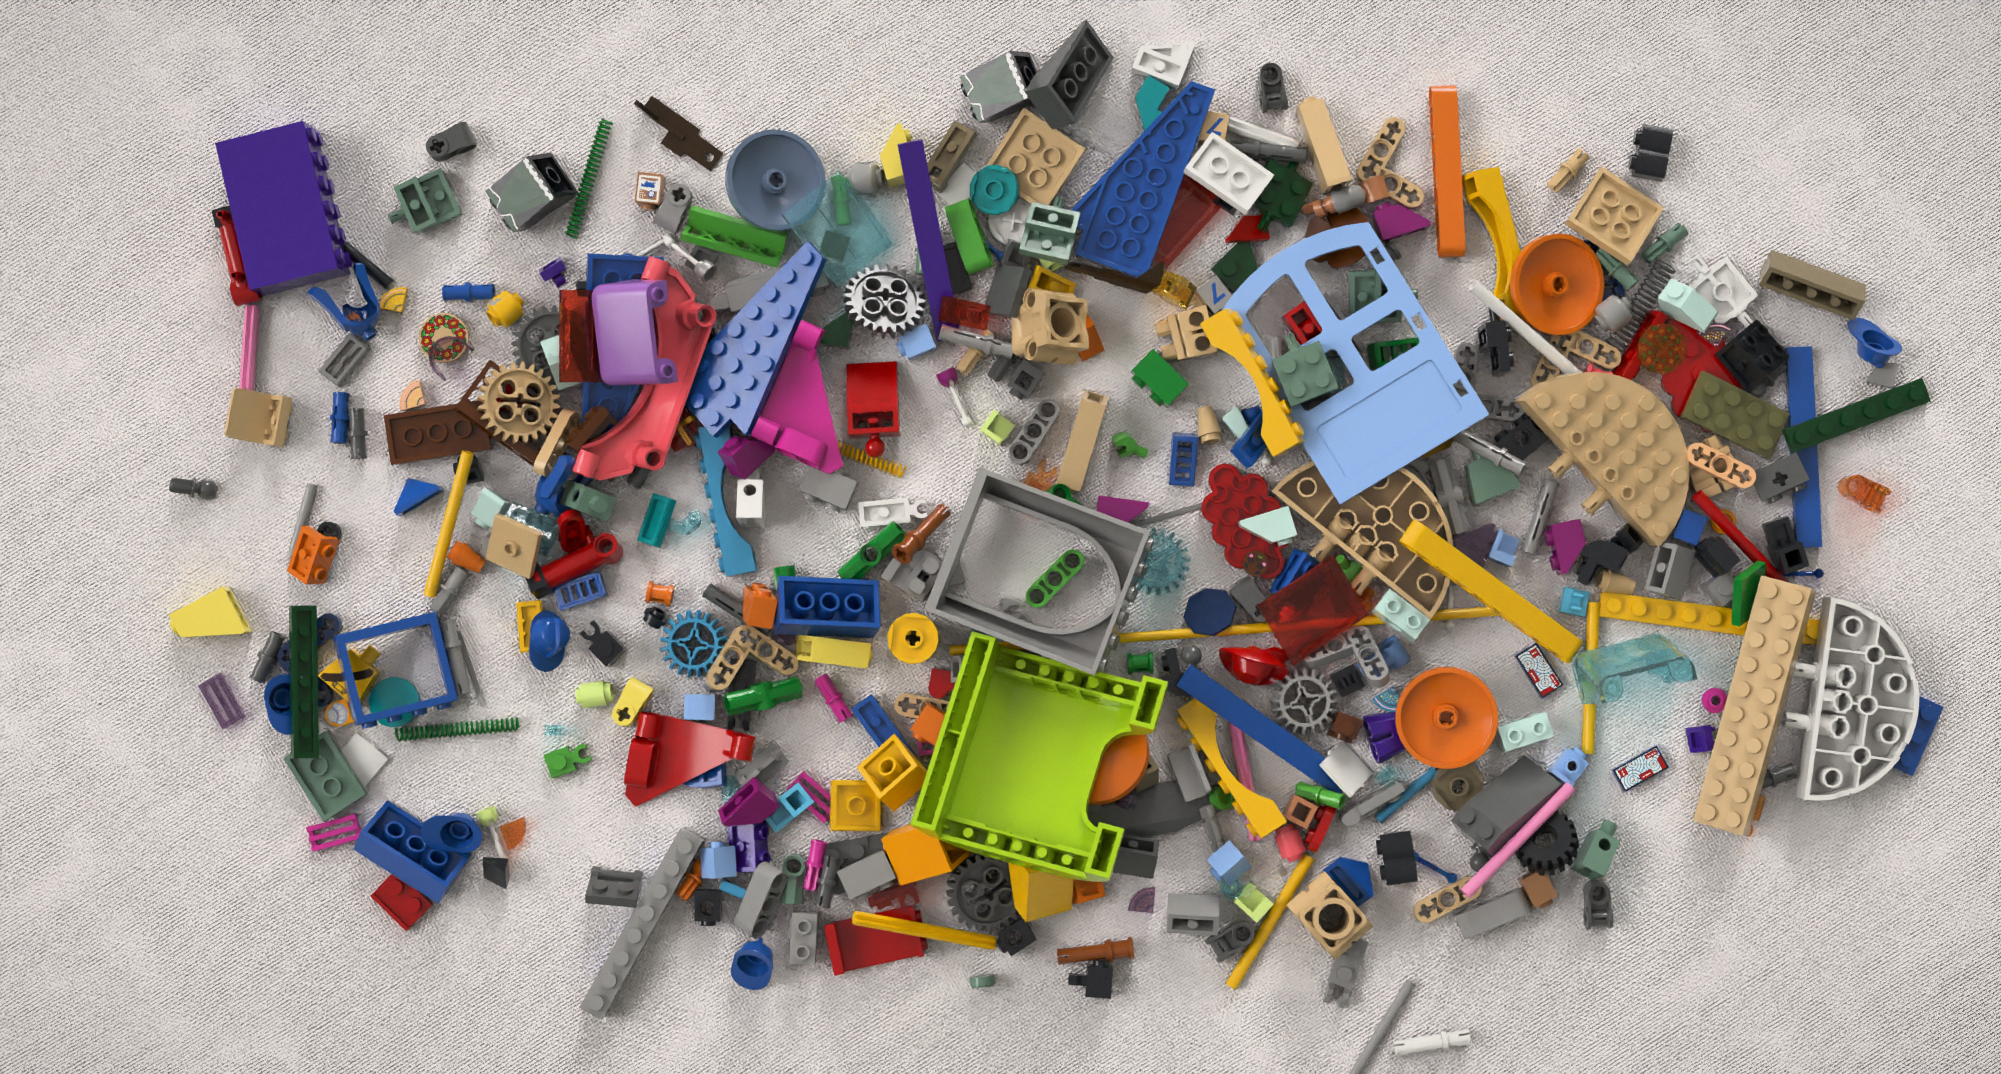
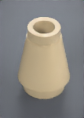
(1208, 426)
(1614, 582)

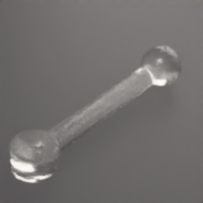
(1282, 871)

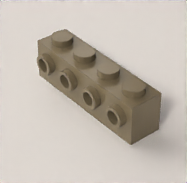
(1812, 285)

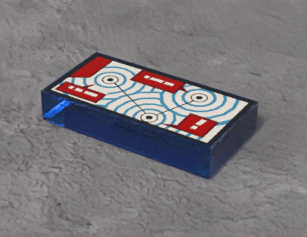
(1538, 670)
(1640, 768)

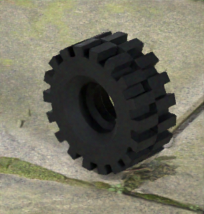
(1556, 855)

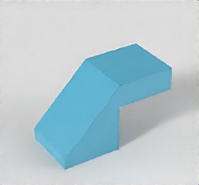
(790, 806)

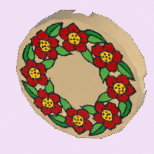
(441, 326)

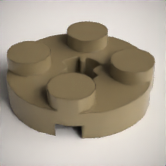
(1443, 783)

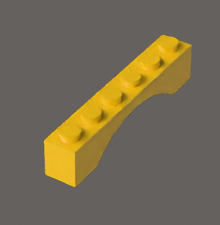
(1487, 196)
(1278, 427)
(1260, 811)

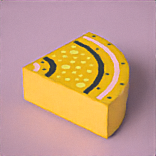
(394, 300)

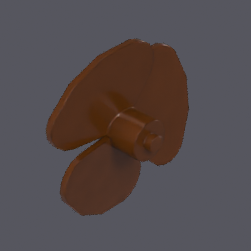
(1344, 257)

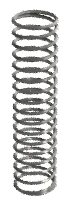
(1622, 345)

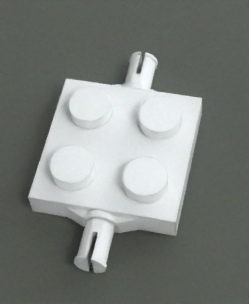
(1724, 290)

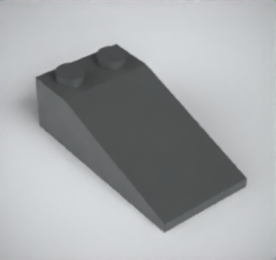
(1069, 77)
(1505, 805)

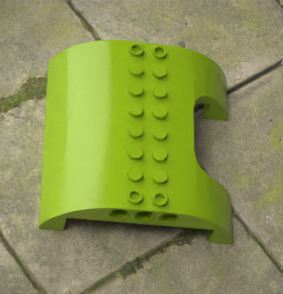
(1025, 757)

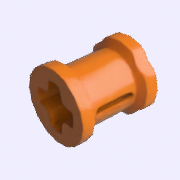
(659, 593)

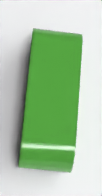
(969, 236)
(1065, 572)

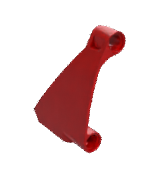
(676, 750)

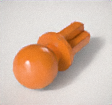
(691, 882)

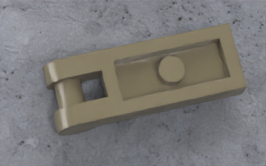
(949, 154)

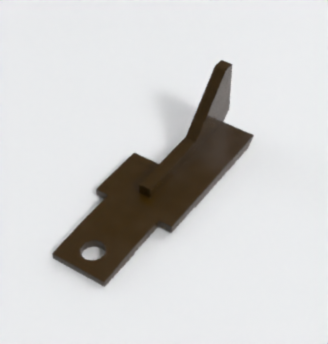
(681, 135)
(1144, 283)

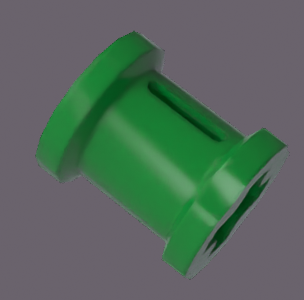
(1140, 663)

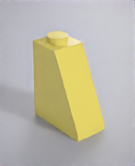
(210, 616)
(833, 651)

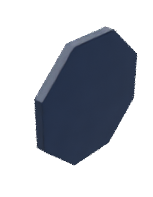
(1209, 612)

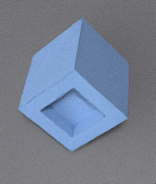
(1503, 549)
(699, 706)

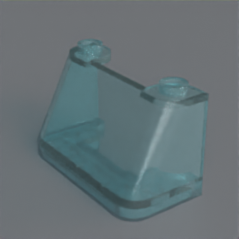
(1601, 669)

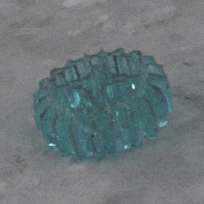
(1170, 579)

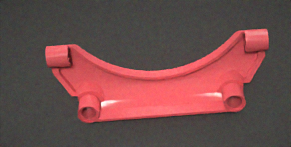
(658, 409)

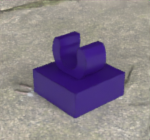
(553, 270)
(1700, 738)

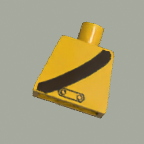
(363, 670)

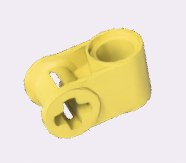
(633, 697)

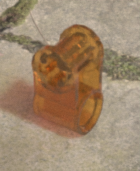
(1868, 493)

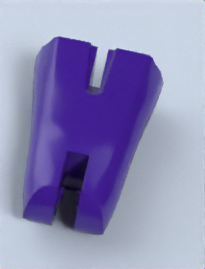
(1382, 736)

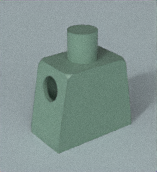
(1487, 480)
(589, 500)
(1595, 860)

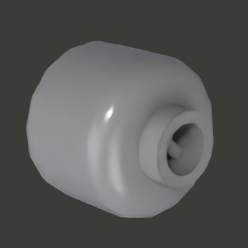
(866, 177)
(1613, 313)

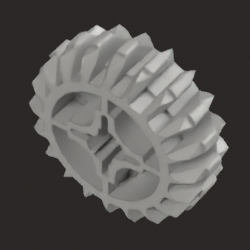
(1283, 707)

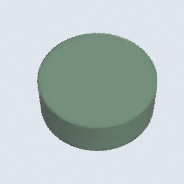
(982, 980)

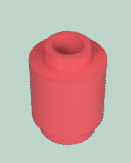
(1289, 842)

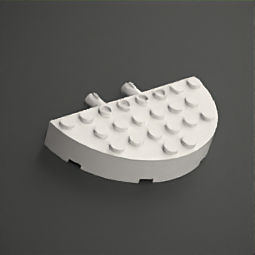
(1858, 703)

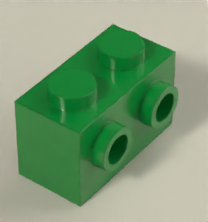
(1158, 378)

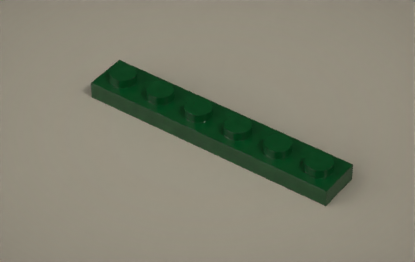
(1856, 415)
(303, 682)

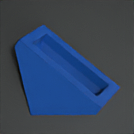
(414, 495)
(1352, 878)

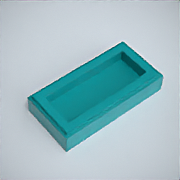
(656, 520)

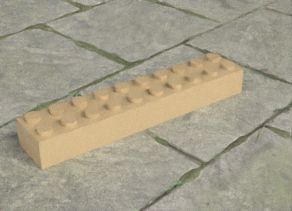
(1754, 705)

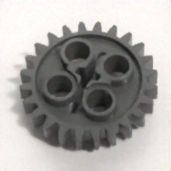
(884, 301)
(547, 323)
(975, 872)

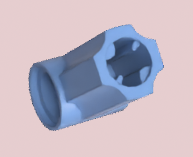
(1392, 653)

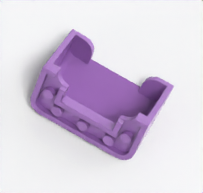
(628, 334)

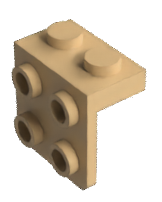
(258, 417)

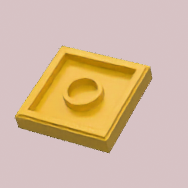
(854, 806)

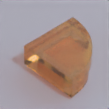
(514, 832)

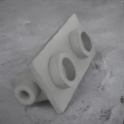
(763, 765)

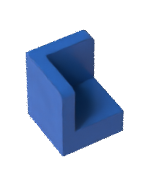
(1689, 527)

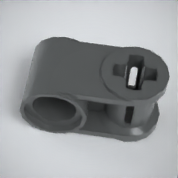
(1272, 89)
(454, 141)
(1248, 596)
(1598, 907)
(1229, 940)

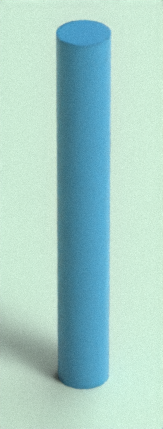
(1406, 795)

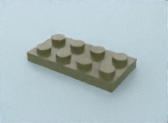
(1734, 415)

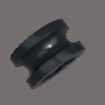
(338, 533)

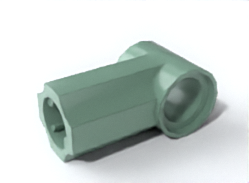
(794, 887)

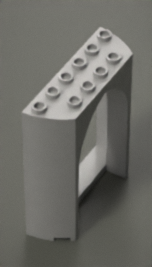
(1119, 542)

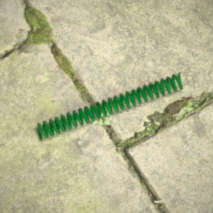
(587, 178)
(457, 730)

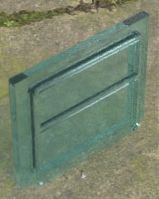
(838, 227)

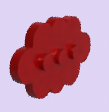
(1698, 358)
(1234, 500)

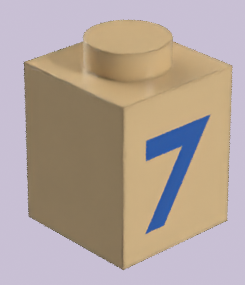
(1215, 123)

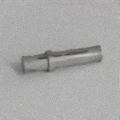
(976, 341)
(1493, 453)
(1549, 487)
(455, 656)

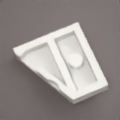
(1163, 62)

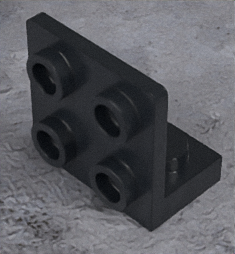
(1752, 355)

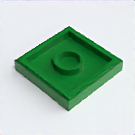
(1744, 592)

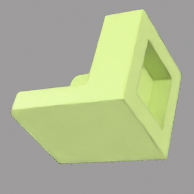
(997, 428)
(1255, 905)

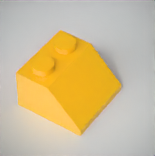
(893, 772)

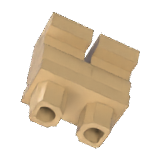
(1185, 336)
(1703, 481)

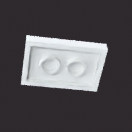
(1228, 173)

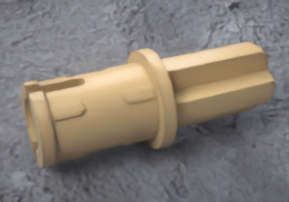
(1568, 170)
(971, 357)

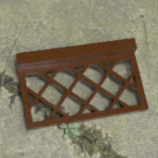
(469, 411)

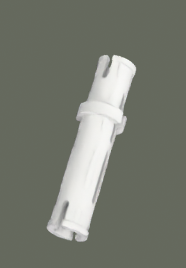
(1432, 1042)

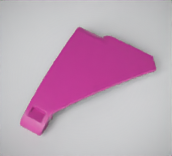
(797, 409)

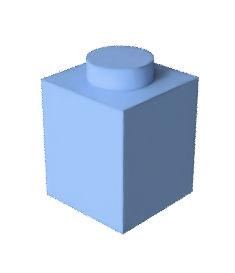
(916, 342)
(718, 860)
(1228, 863)

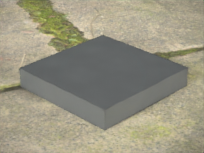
(1007, 290)

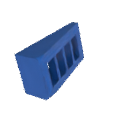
(1183, 437)
(599, 583)

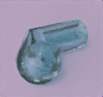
(687, 525)
(728, 791)

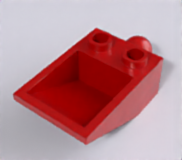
(873, 400)

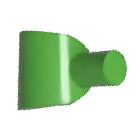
(1129, 445)
(1349, 567)

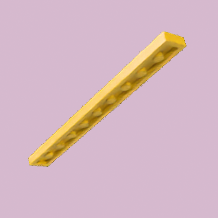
(1680, 615)

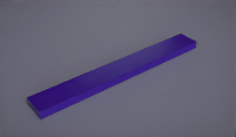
(926, 227)

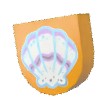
(339, 713)

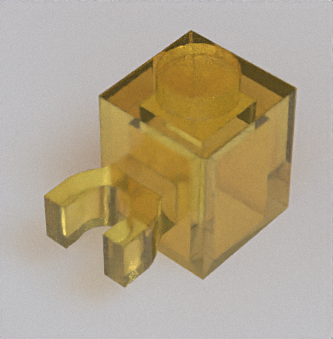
(1175, 290)

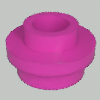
(1706, 700)

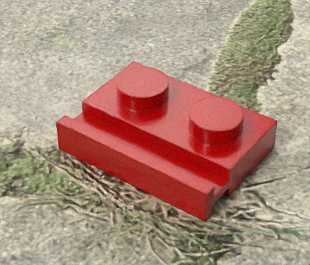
(401, 901)

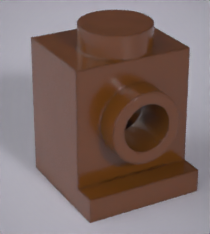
(1344, 727)

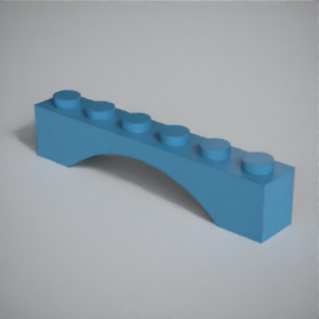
(737, 553)

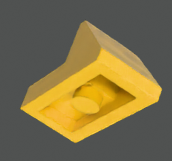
(1050, 281)

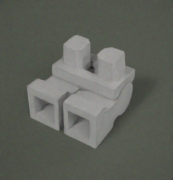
(905, 575)

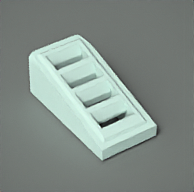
(1235, 422)

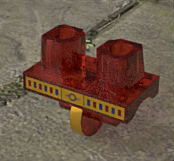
(684, 439)

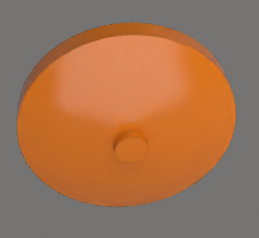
(1556, 284)
(1446, 717)
(1121, 769)

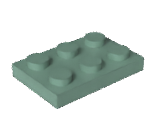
(327, 779)

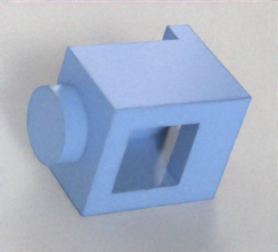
(1560, 770)

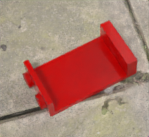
(861, 947)

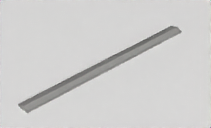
(1167, 515)
(471, 671)

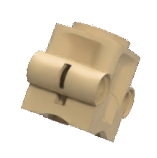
(1050, 327)
(1309, 903)

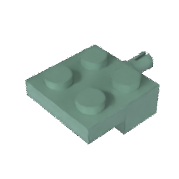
(426, 202)
(1050, 232)
(1367, 287)
(1304, 372)

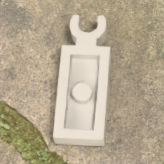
(885, 511)

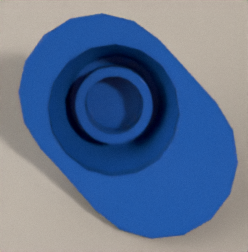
(1873, 342)
(547, 641)
(278, 703)
(452, 833)
(752, 965)

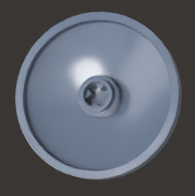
(770, 176)

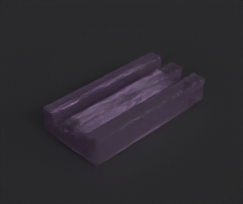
(231, 697)

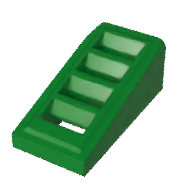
(1378, 352)

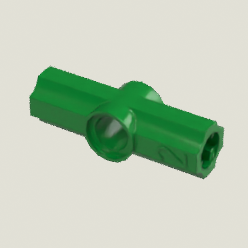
(883, 542)
(763, 695)

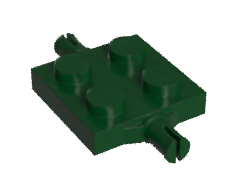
(1282, 196)

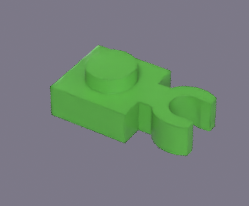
(563, 761)

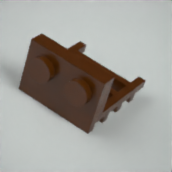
(595, 422)

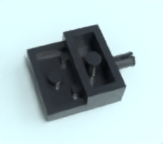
(1494, 339)

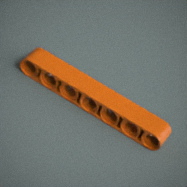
(1447, 171)

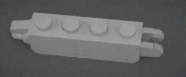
(742, 290)

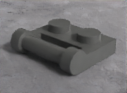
(614, 893)

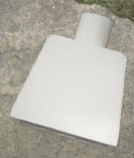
(751, 509)

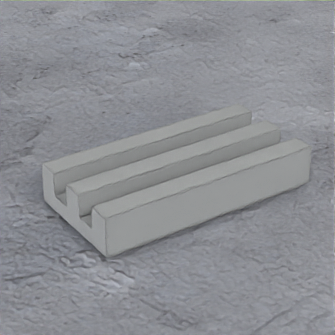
(353, 364)

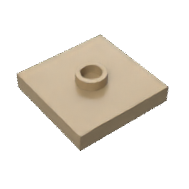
(514, 545)

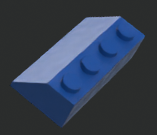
(827, 607)
(395, 844)

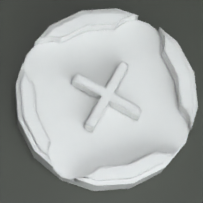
(1010, 224)

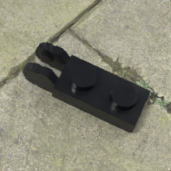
(742, 680)

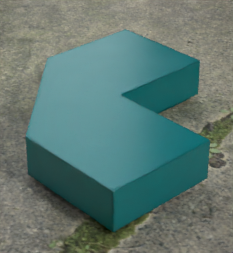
(1149, 99)

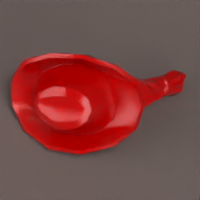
(1254, 664)

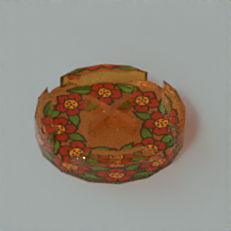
(1661, 348)

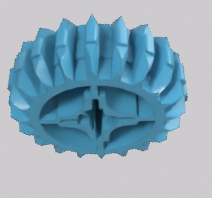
(695, 632)

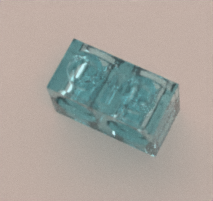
(538, 521)

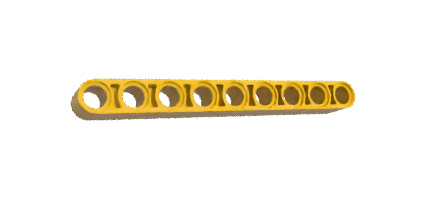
(1490, 591)

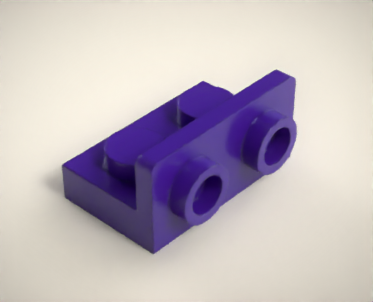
(750, 845)

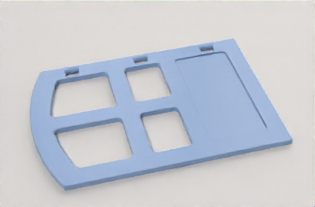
(1386, 412)

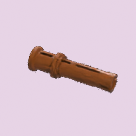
(915, 539)
(1109, 950)

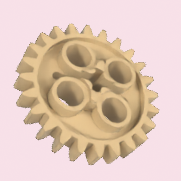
(517, 425)

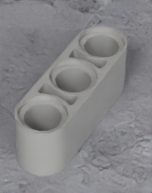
(1039, 420)
(761, 899)
(1493, 913)

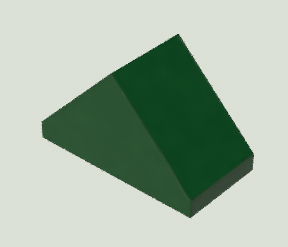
(838, 333)

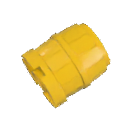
(924, 629)

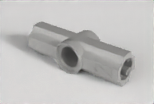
(1449, 495)

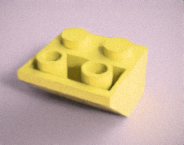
(890, 156)

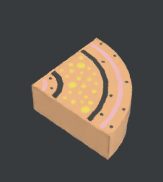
(412, 396)

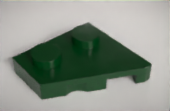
(1236, 266)

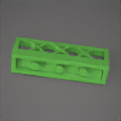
(734, 234)

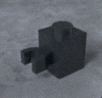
(605, 646)
(1096, 980)

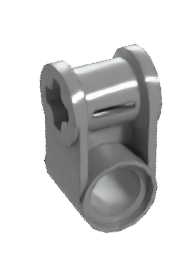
(672, 213)

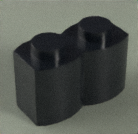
(1651, 153)
(1715, 556)
(1398, 857)

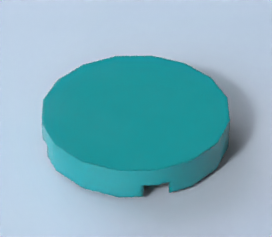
(994, 190)
(391, 694)

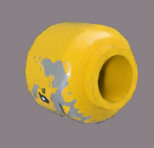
(505, 309)

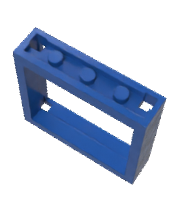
(396, 713)

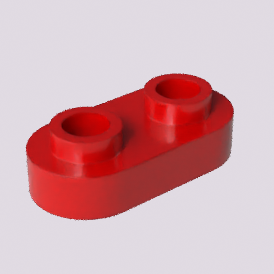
(571, 530)
(1315, 836)

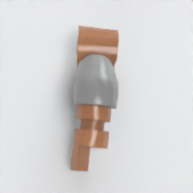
(1349, 197)

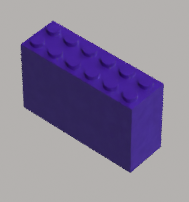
(283, 208)

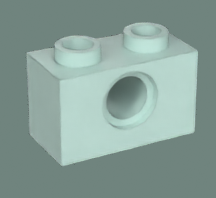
(1400, 615)
(1524, 731)

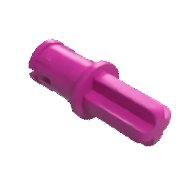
(833, 697)
(814, 864)

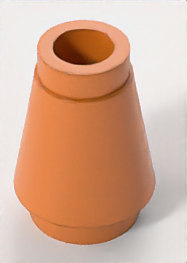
(466, 557)

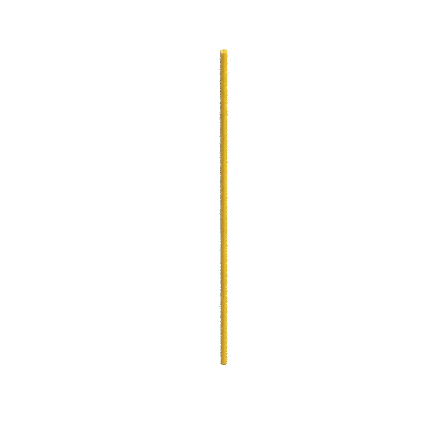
(1251, 629)

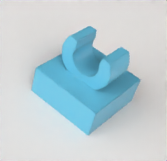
(1574, 601)

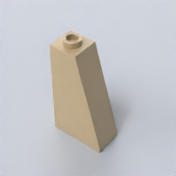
(1323, 145)
(1082, 440)

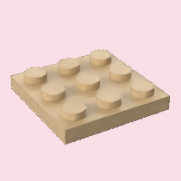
(1037, 157)
(1614, 216)

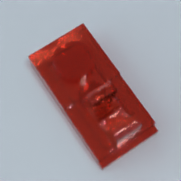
(964, 313)
(883, 898)

